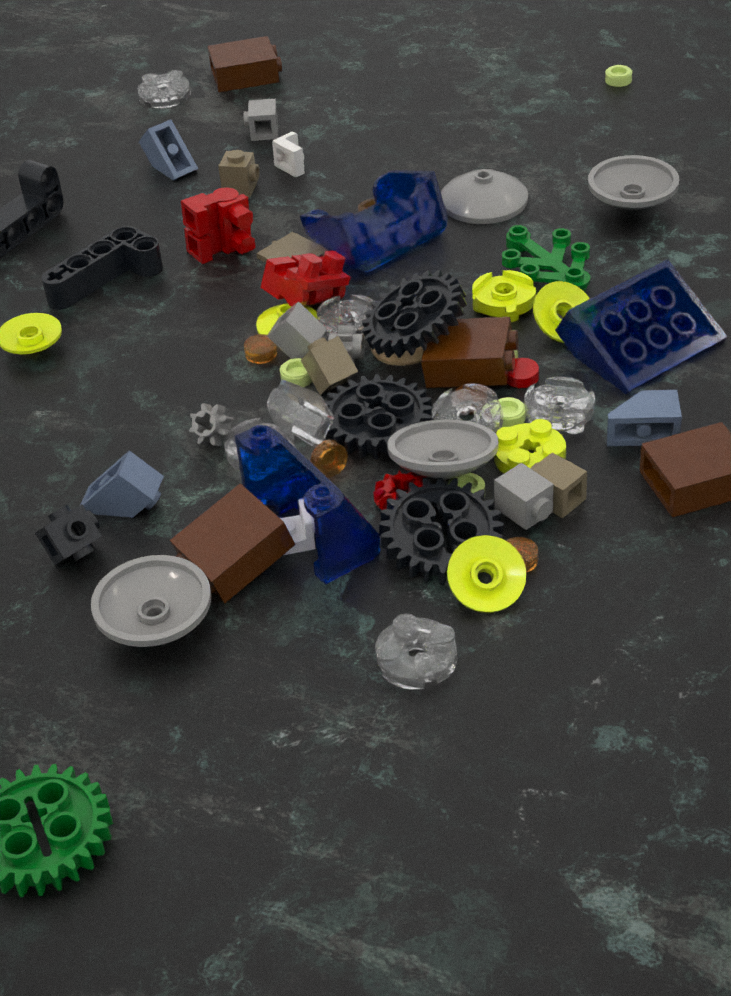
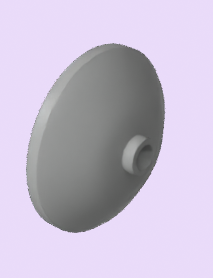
(633, 182)
(484, 197)
(443, 447)
(151, 600)

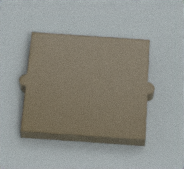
(289, 246)

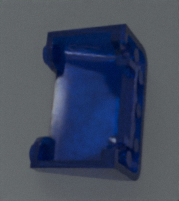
(404, 216)
(282, 476)

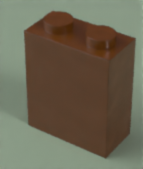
(244, 63)
(472, 353)
(689, 468)
(234, 541)

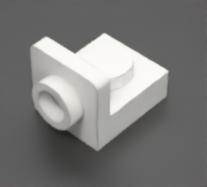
(288, 154)
(301, 529)

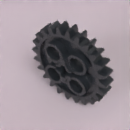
(414, 313)
(373, 411)
(418, 541)

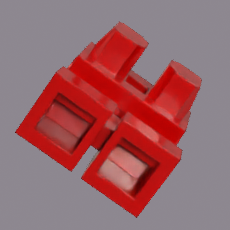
(217, 224)
(305, 278)

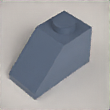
(167, 151)
(644, 418)
(124, 488)

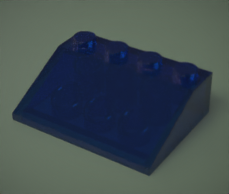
(640, 328)

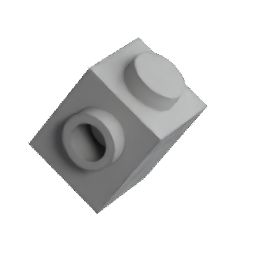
(262, 119)
(296, 331)
(523, 496)

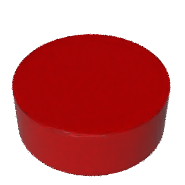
(525, 373)

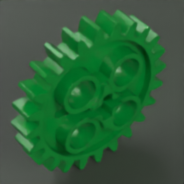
(72, 817)

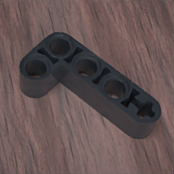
(33, 208)
(101, 263)

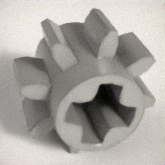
(352, 342)
(215, 416)

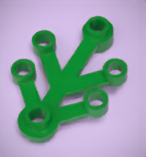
(519, 240)

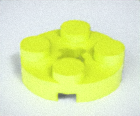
(503, 295)
(520, 438)

